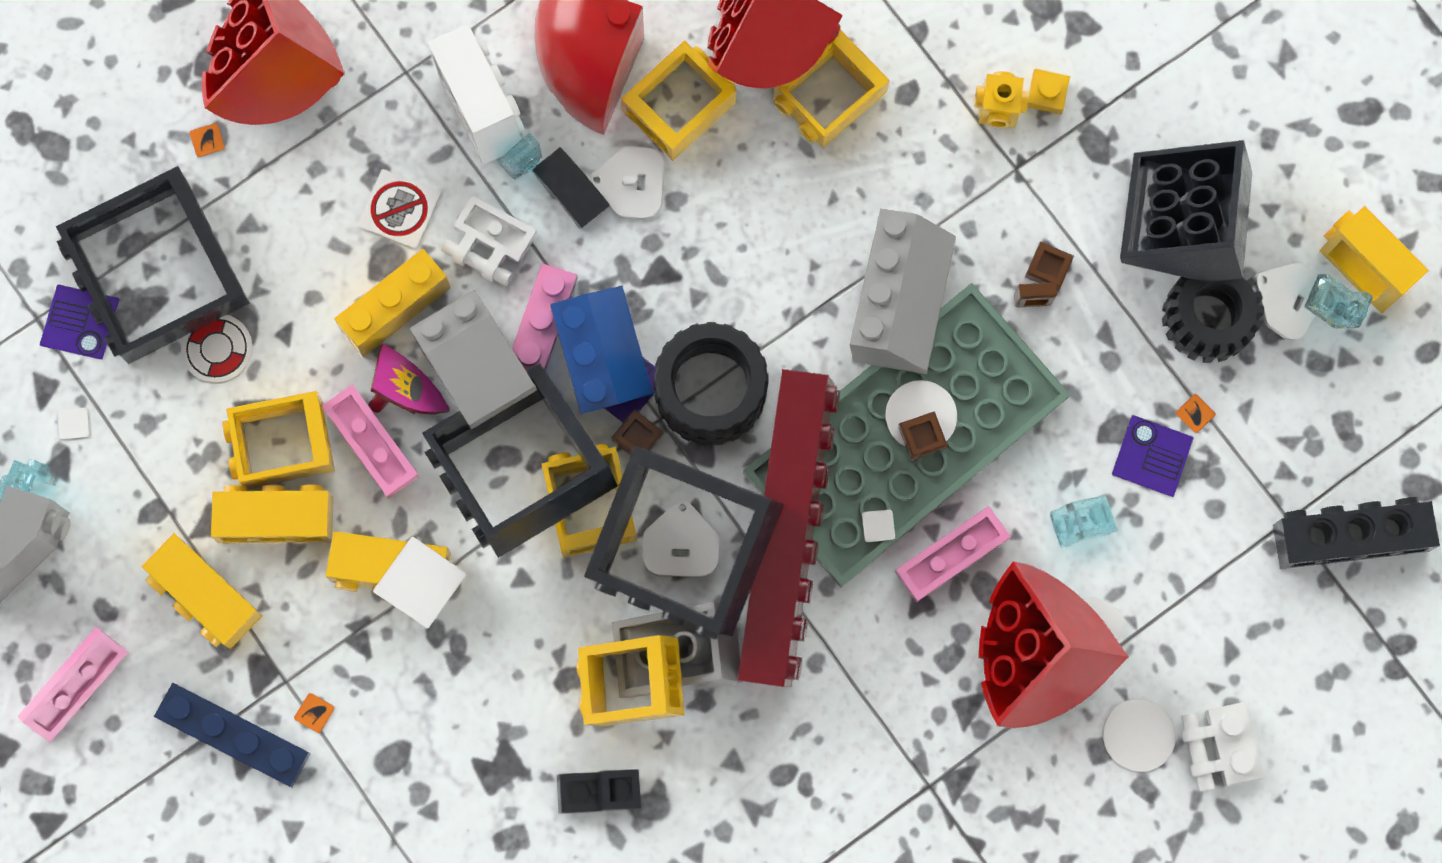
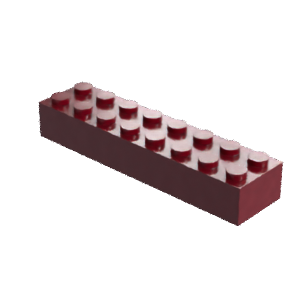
(794, 479)

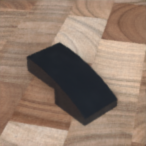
(570, 187)
(598, 791)

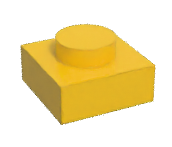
(1048, 91)

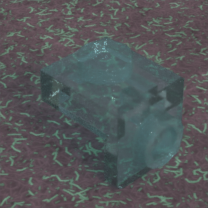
(521, 157)
(1337, 303)
(23, 476)
(1083, 520)

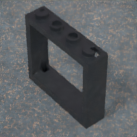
(120, 208)
(455, 432)
(744, 568)

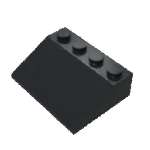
(1189, 211)

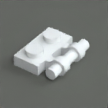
(494, 230)
(1233, 745)

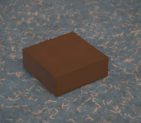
(1049, 265)
(1035, 294)
(637, 431)
(922, 436)

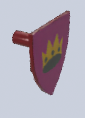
(403, 385)

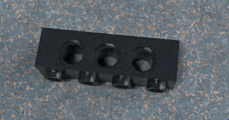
(1415, 523)

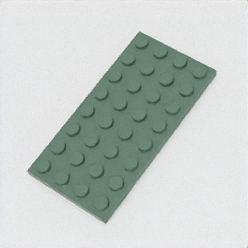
(998, 398)

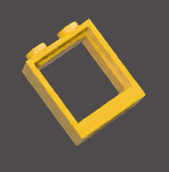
(858, 66)
(653, 125)
(1372, 257)
(234, 433)
(564, 464)
(663, 677)

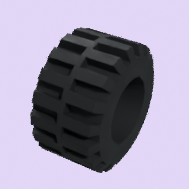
(1205, 341)

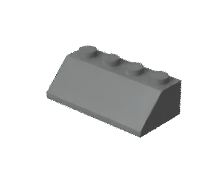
(902, 292)

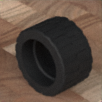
(721, 340)

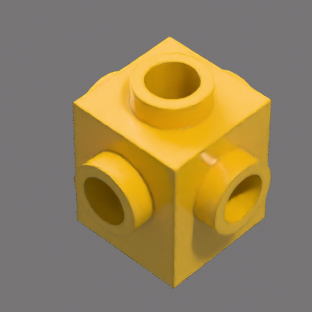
(1001, 99)

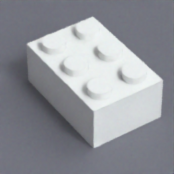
(477, 92)

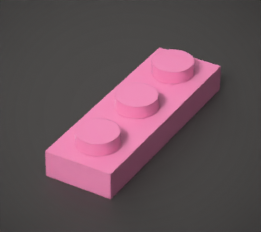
(537, 329)
(370, 441)
(952, 554)
(72, 684)

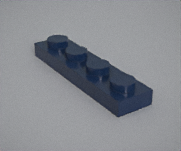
(232, 735)

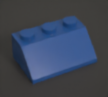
(601, 349)

